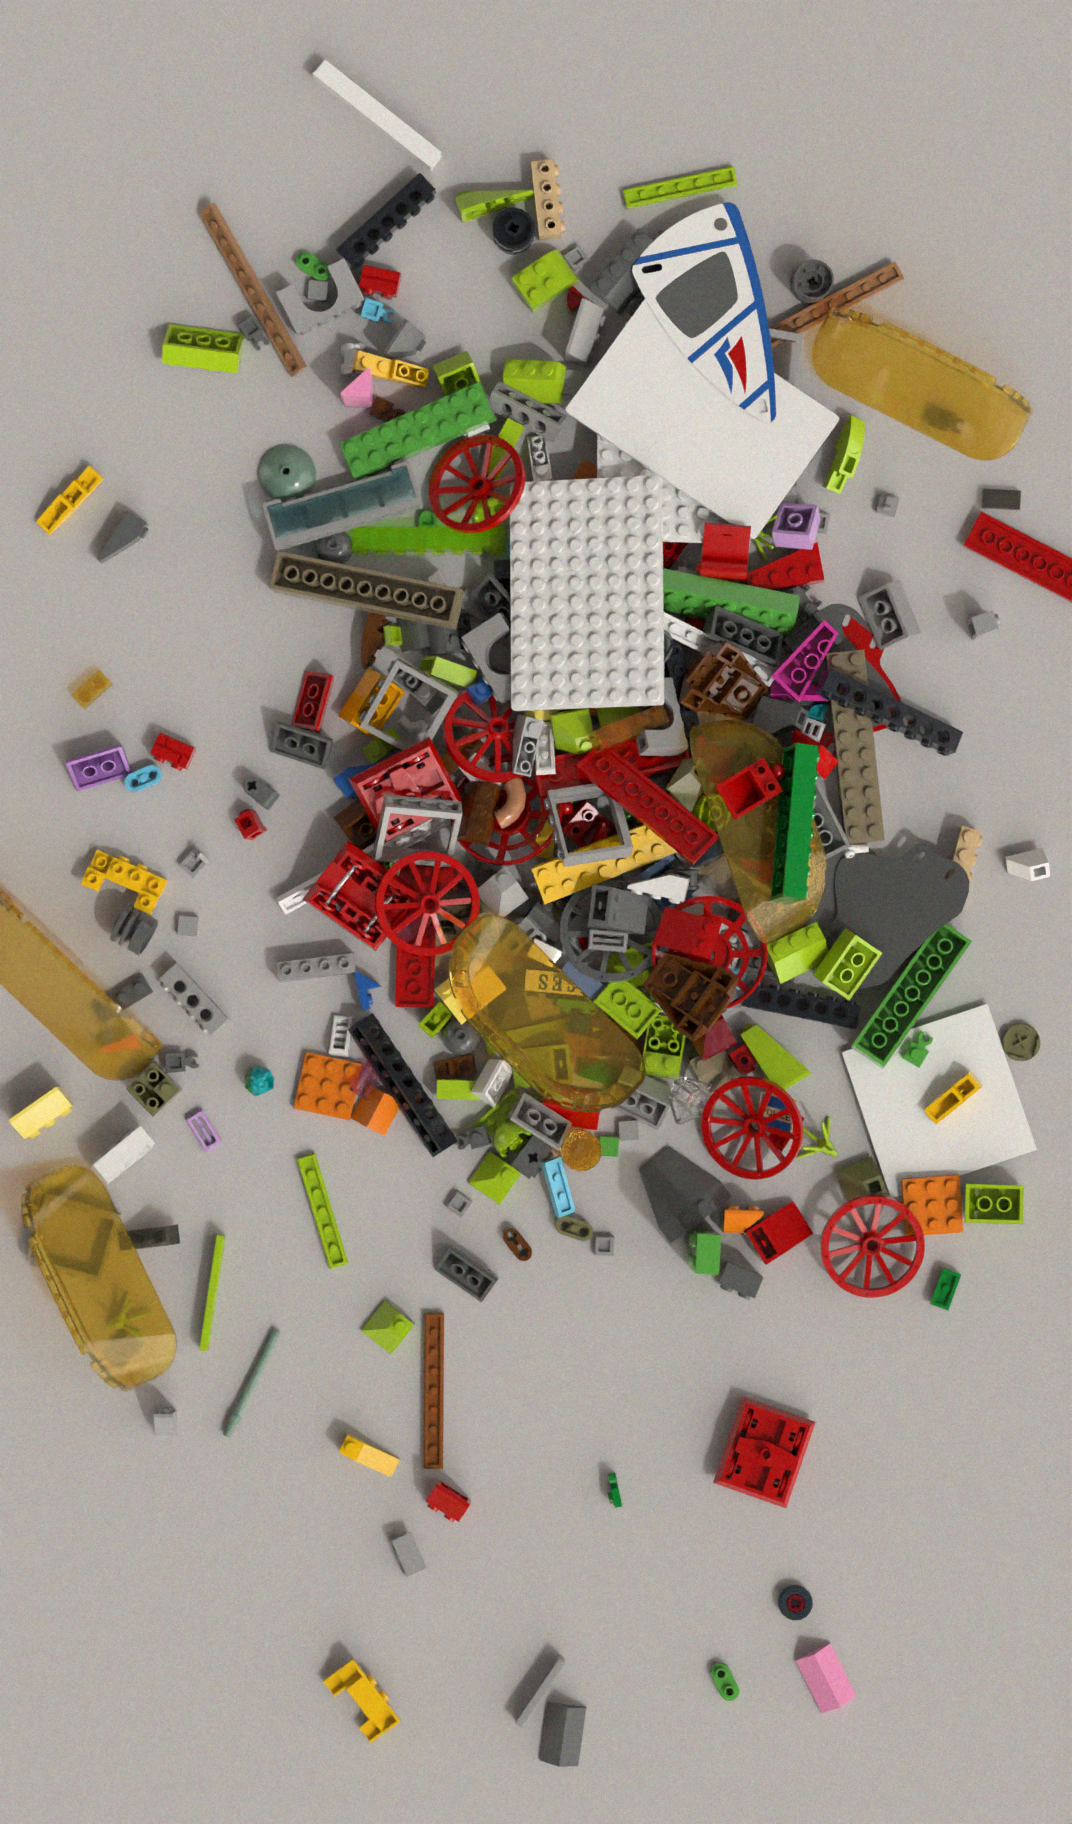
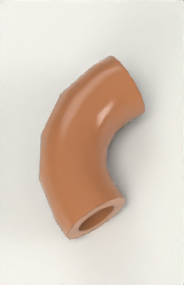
(514, 804)

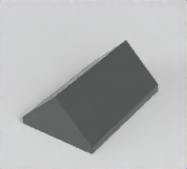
(492, 598)
(413, 636)
(301, 745)
(466, 1273)
(562, 1734)

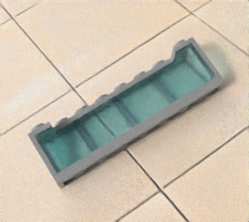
(342, 507)

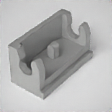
(407, 1554)

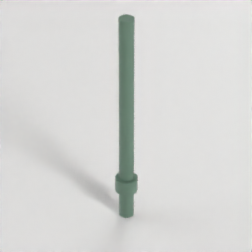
(234, 1417)

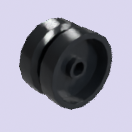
(516, 220)

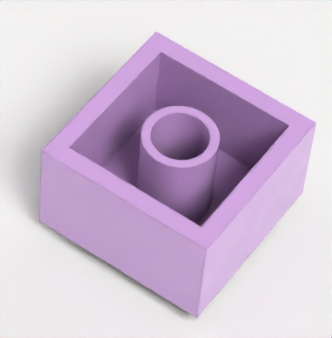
(796, 526)

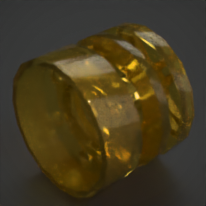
(589, 1155)

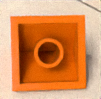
(376, 1111)

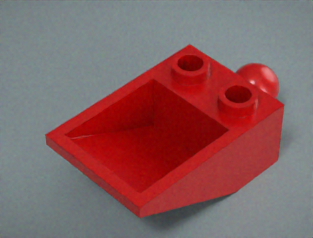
(750, 787)
(583, 825)

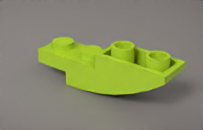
(848, 455)

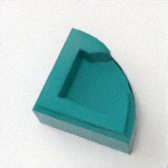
(818, 712)

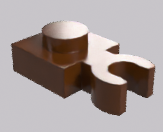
(384, 409)

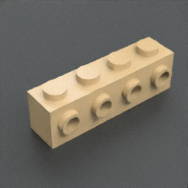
(546, 199)
(965, 849)

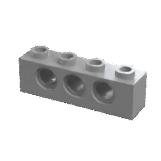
(526, 411)
(316, 967)
(176, 974)

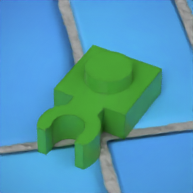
(916, 1052)

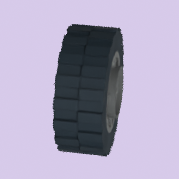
(712, 854)

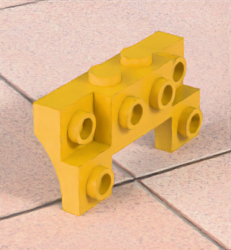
(132, 877)
(367, 1696)

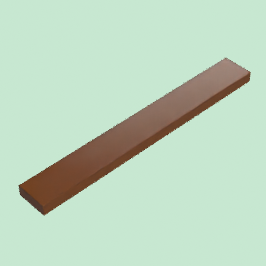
(434, 1391)

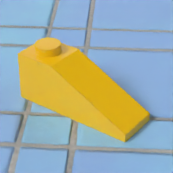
(368, 1455)

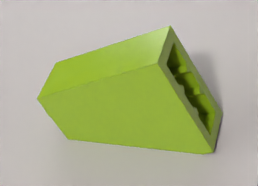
(448, 671)

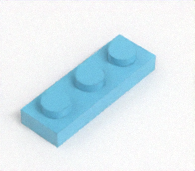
(558, 1186)

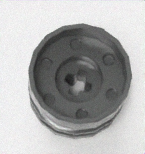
(821, 276)
(135, 930)

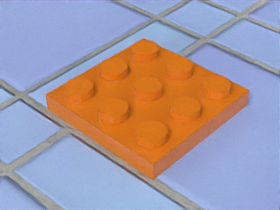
(326, 1086)
(934, 1203)

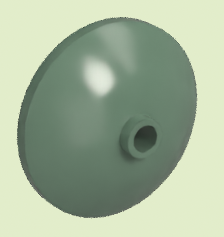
(297, 482)

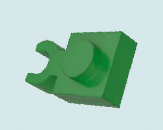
(614, 1495)

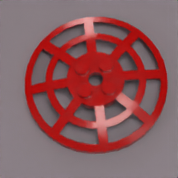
(517, 826)
(722, 950)

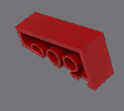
(789, 572)

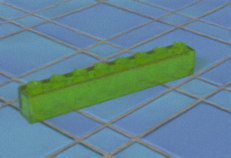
(426, 539)

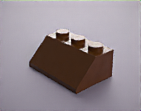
(478, 809)
(357, 824)

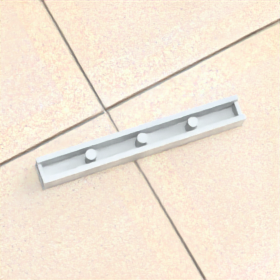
(377, 115)

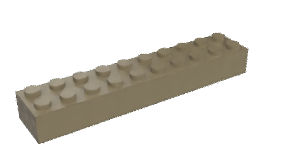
(366, 590)
(856, 757)

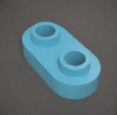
(143, 778)

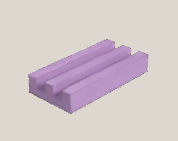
(212, 1144)

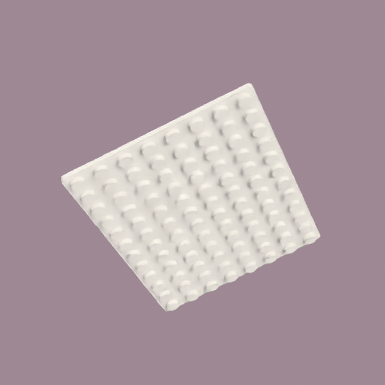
(690, 433)
(587, 594)

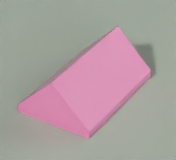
(360, 391)
(826, 1678)

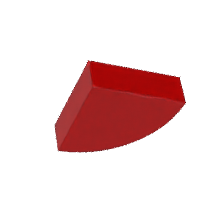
(573, 299)

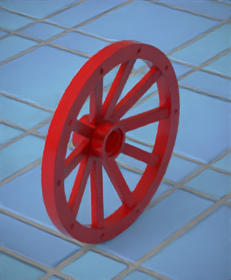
(475, 483)
(488, 732)
(388, 878)
(791, 1107)
(866, 1291)

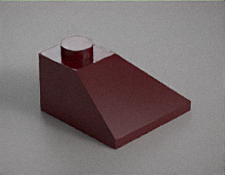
(715, 1040)

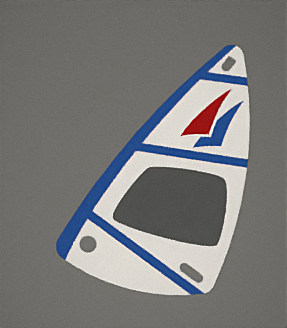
(713, 304)

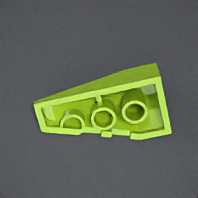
(480, 203)

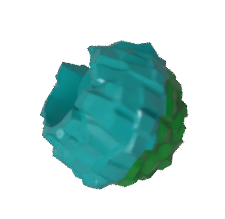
(259, 1080)

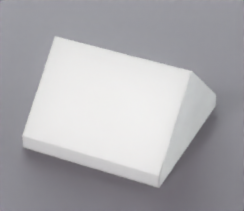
(492, 1082)

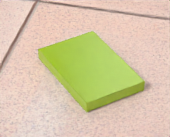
(627, 1007)

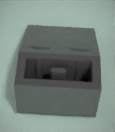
(617, 910)

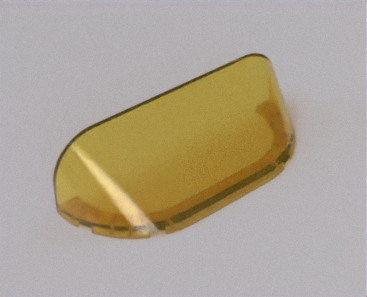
(919, 385)
(749, 842)
(69, 1001)
(541, 1019)
(97, 1277)

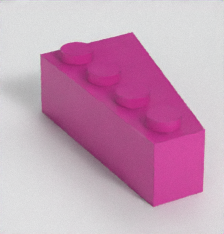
(800, 668)

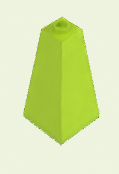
(772, 1058)

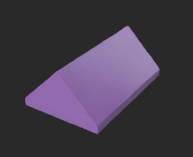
(99, 767)

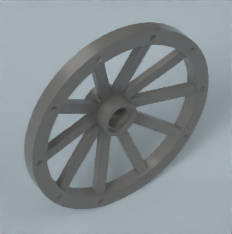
(577, 962)

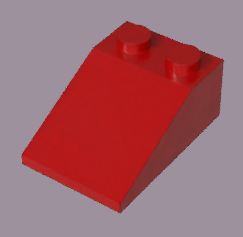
(687, 933)

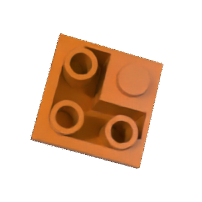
(739, 1220)

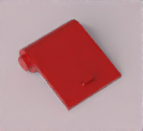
(725, 551)

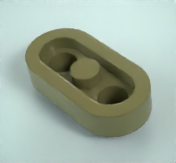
(574, 1228)

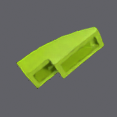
(511, 433)
(455, 1090)

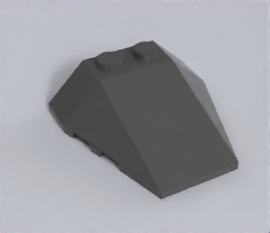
(680, 1192)

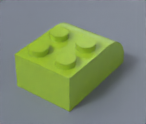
(544, 280)
(994, 1203)

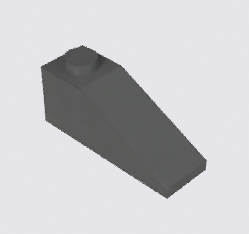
(125, 535)

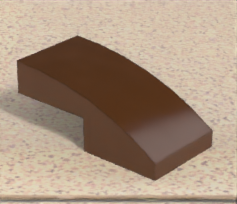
(454, 1067)

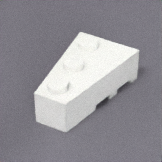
(122, 1155)

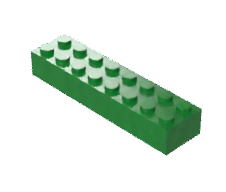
(794, 824)

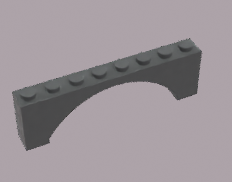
(779, 717)

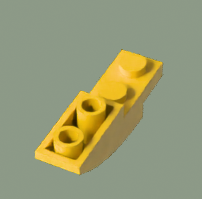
(391, 370)

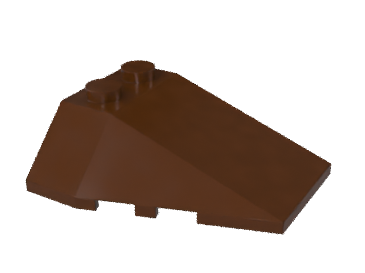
(722, 683)
(691, 993)

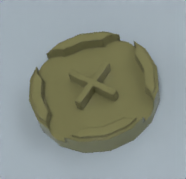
(1021, 1042)

